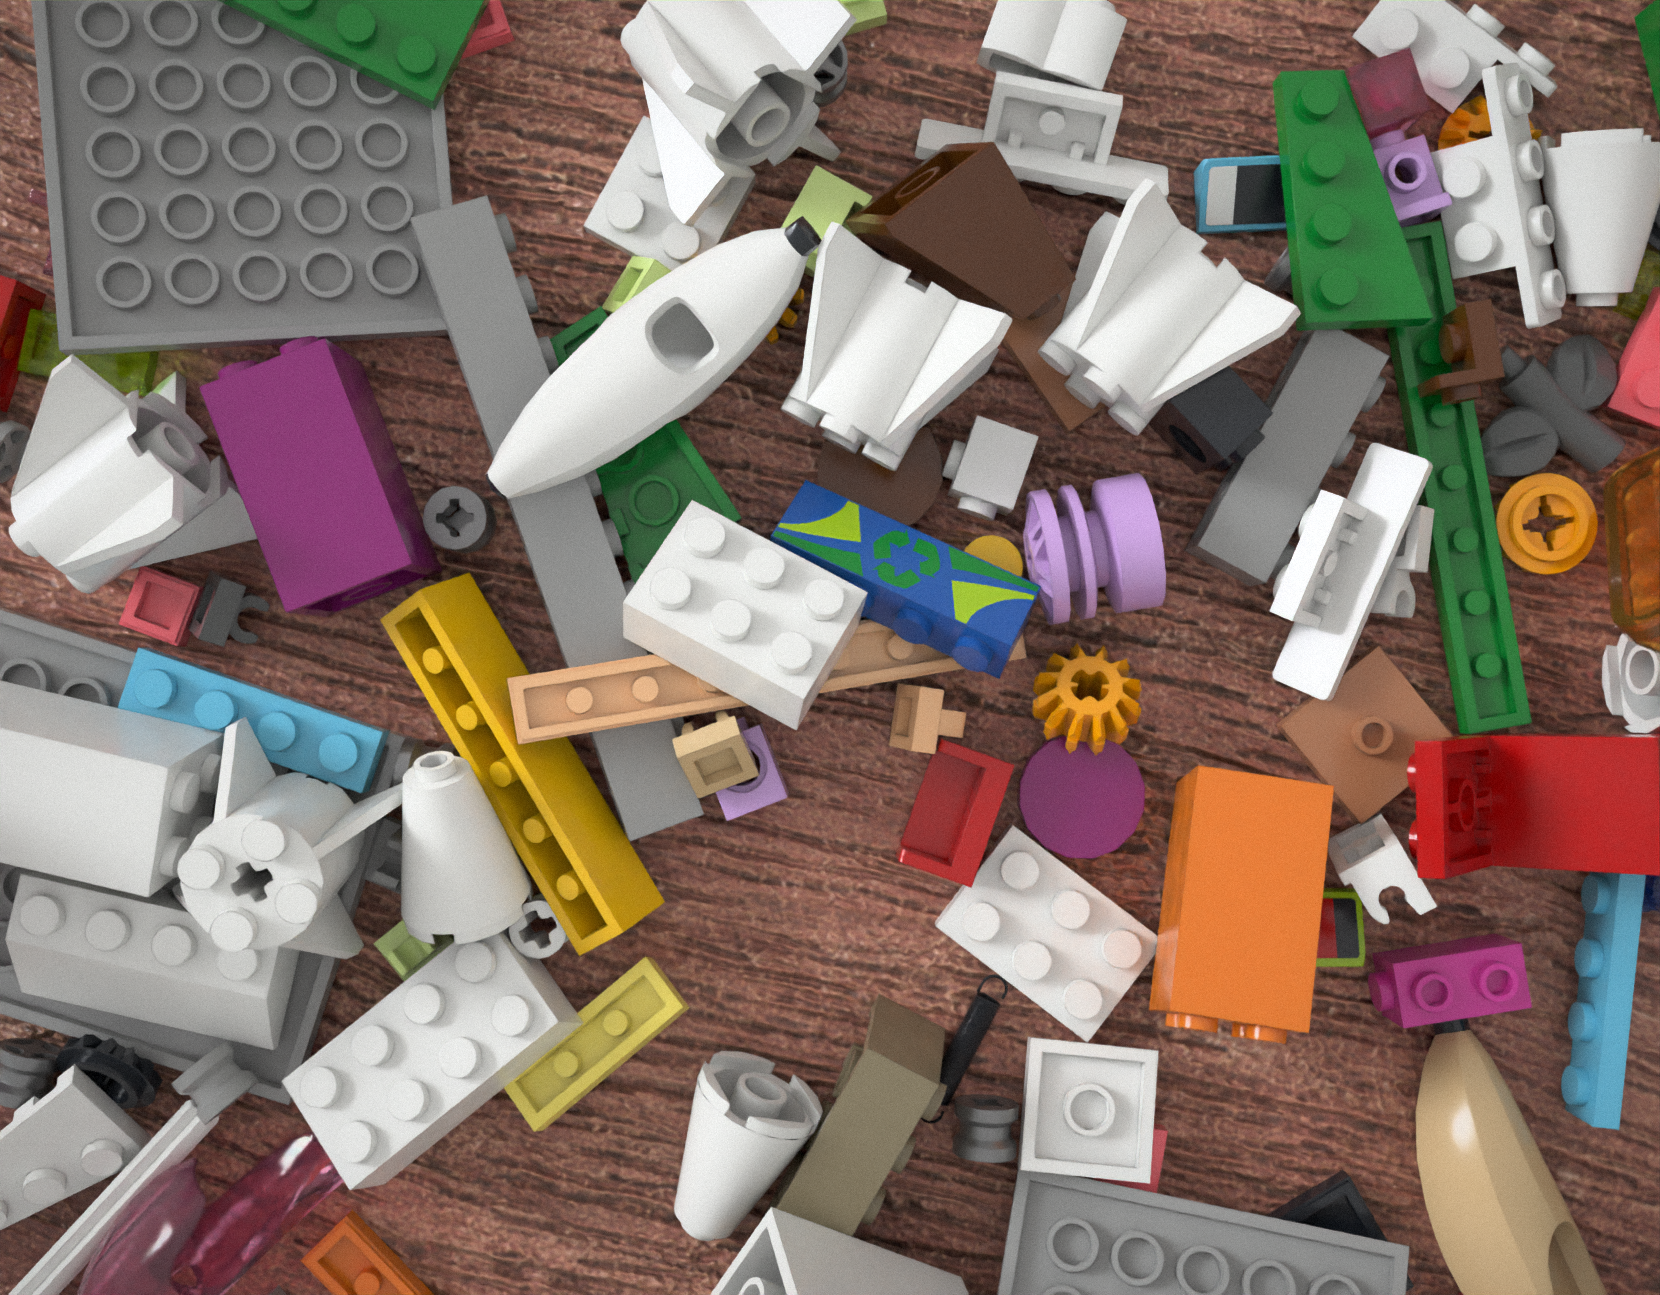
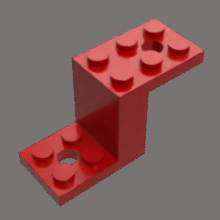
(1536, 803)

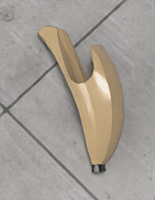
(1487, 1181)

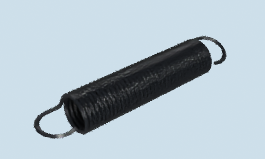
(967, 1041)

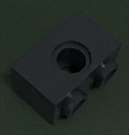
(1212, 422)

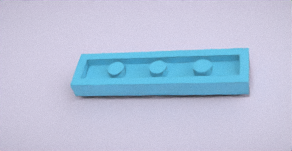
(286, 727)
(1604, 1001)

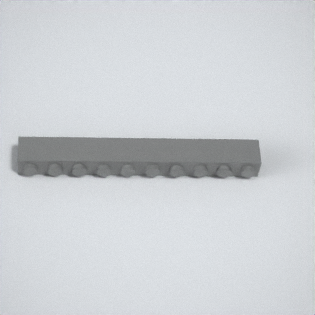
(560, 526)

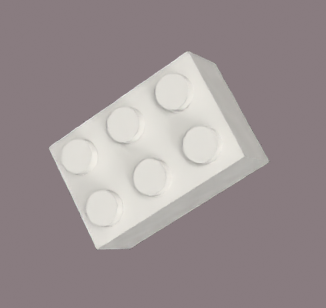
(742, 614)

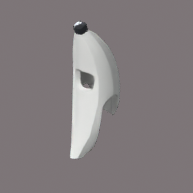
(654, 359)

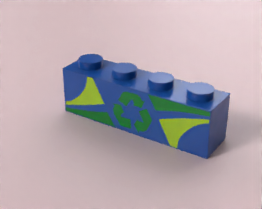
(911, 579)

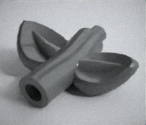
(1553, 410)

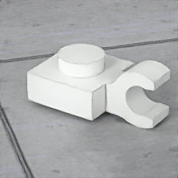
(1397, 592)

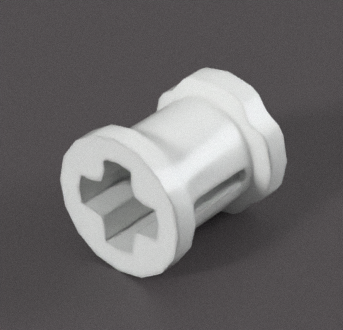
(537, 944)

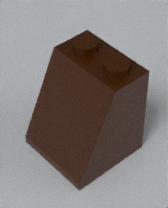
(969, 231)

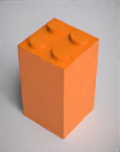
(1242, 904)

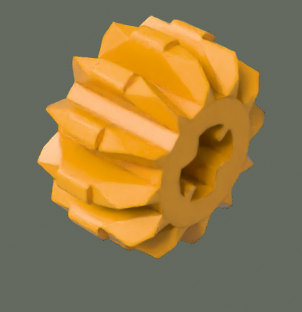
(1086, 699)

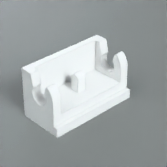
(1373, 861)

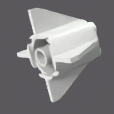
(731, 86)
(1155, 313)
(884, 350)
(119, 481)
(276, 856)

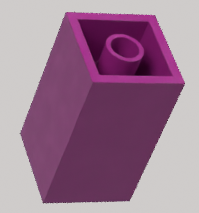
(319, 477)

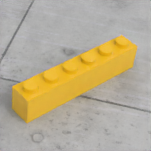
(534, 787)

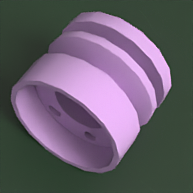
(1106, 547)

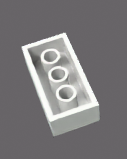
(429, 1056)

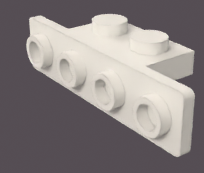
(1449, 46)
(1052, 137)
(1498, 201)
(1342, 566)

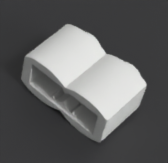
(1053, 40)

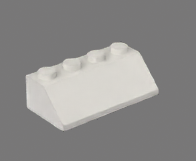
(144, 961)

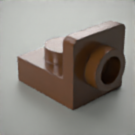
(1472, 348)

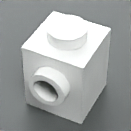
(989, 468)

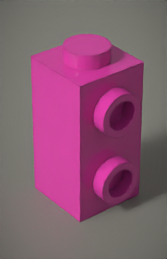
(1450, 980)

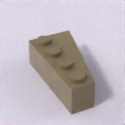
(871, 1122)

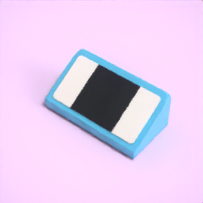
(1239, 195)

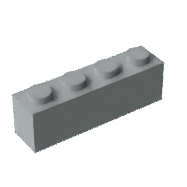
(1272, 487)

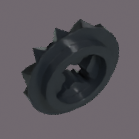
(113, 1068)

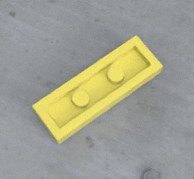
(611, 1032)

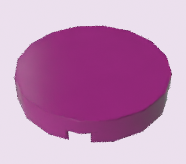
(1080, 799)

